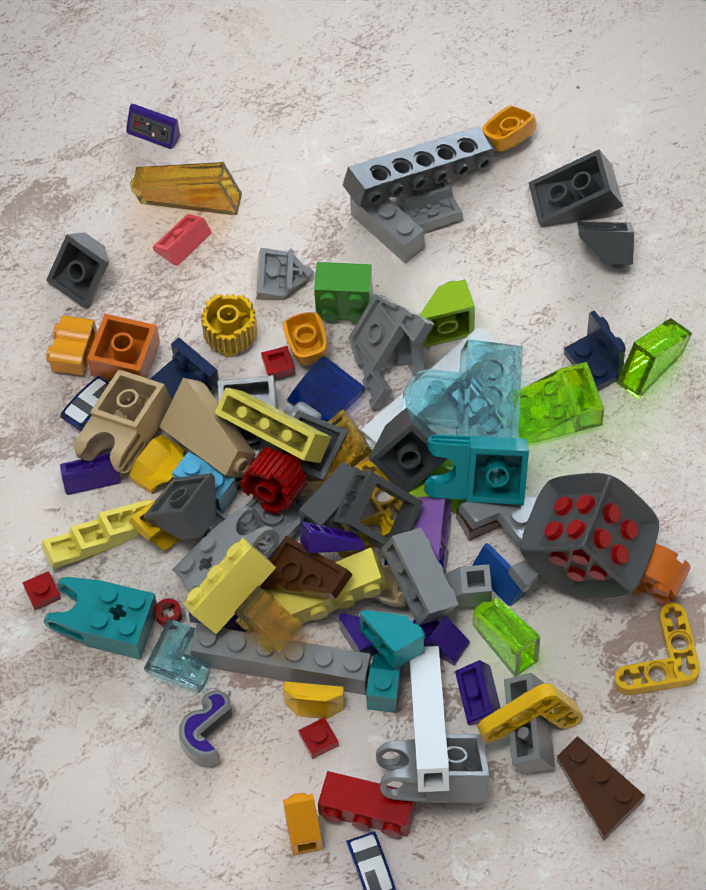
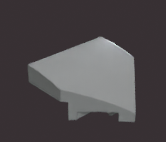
(279, 274)
(410, 354)

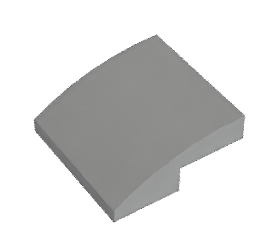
(431, 206)

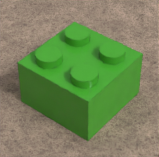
(342, 290)

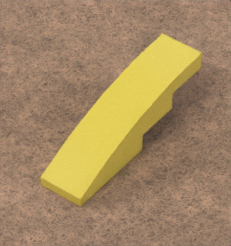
(93, 537)

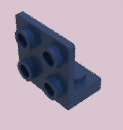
(600, 350)
(186, 364)

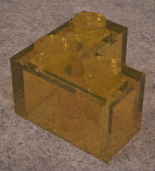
(268, 619)

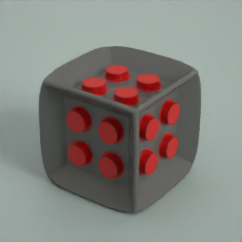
(590, 535)

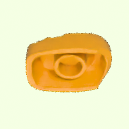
(509, 127)
(306, 337)

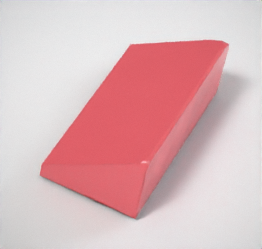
(182, 239)

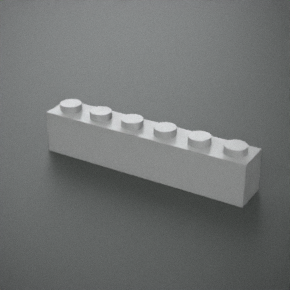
(295, 663)

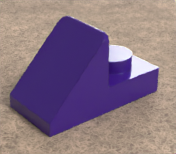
(447, 636)

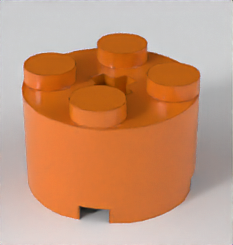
(663, 576)

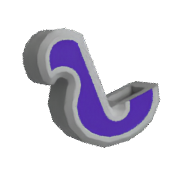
(201, 724)

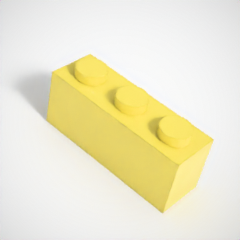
(228, 585)

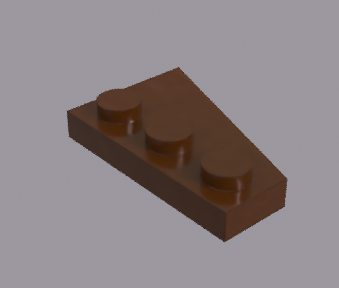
(305, 572)
(602, 789)

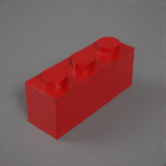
(363, 805)

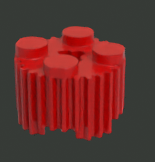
(274, 479)

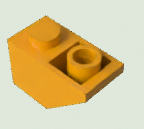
(302, 823)

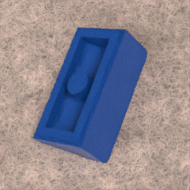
(501, 581)

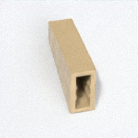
(195, 425)

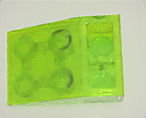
(560, 404)

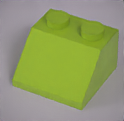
(451, 312)

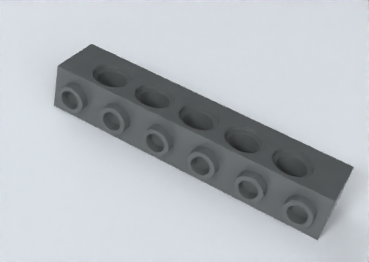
(418, 166)

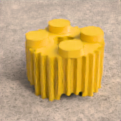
(229, 324)

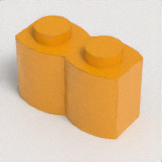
(71, 345)

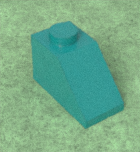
(392, 636)
(383, 685)

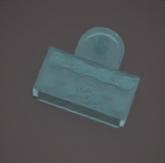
(475, 400)

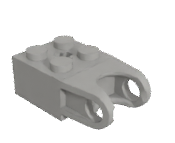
(214, 546)
(466, 766)

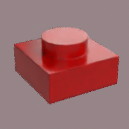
(278, 362)
(41, 590)
(318, 738)

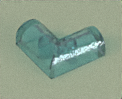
(171, 661)

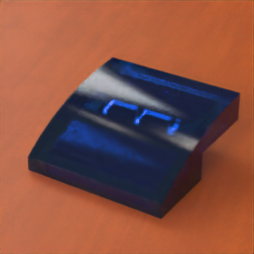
(327, 389)

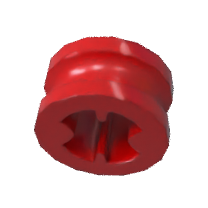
(167, 604)

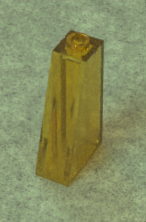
(188, 187)

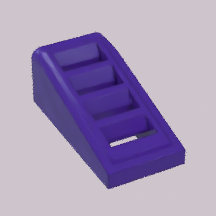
(326, 539)

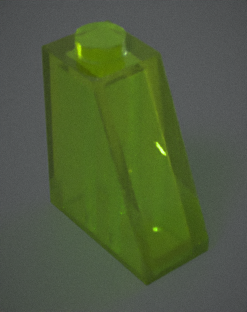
(653, 356)
(507, 635)

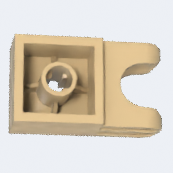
(124, 419)

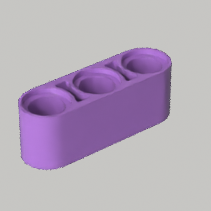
(435, 523)

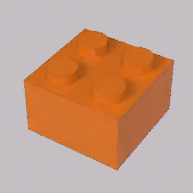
(123, 346)

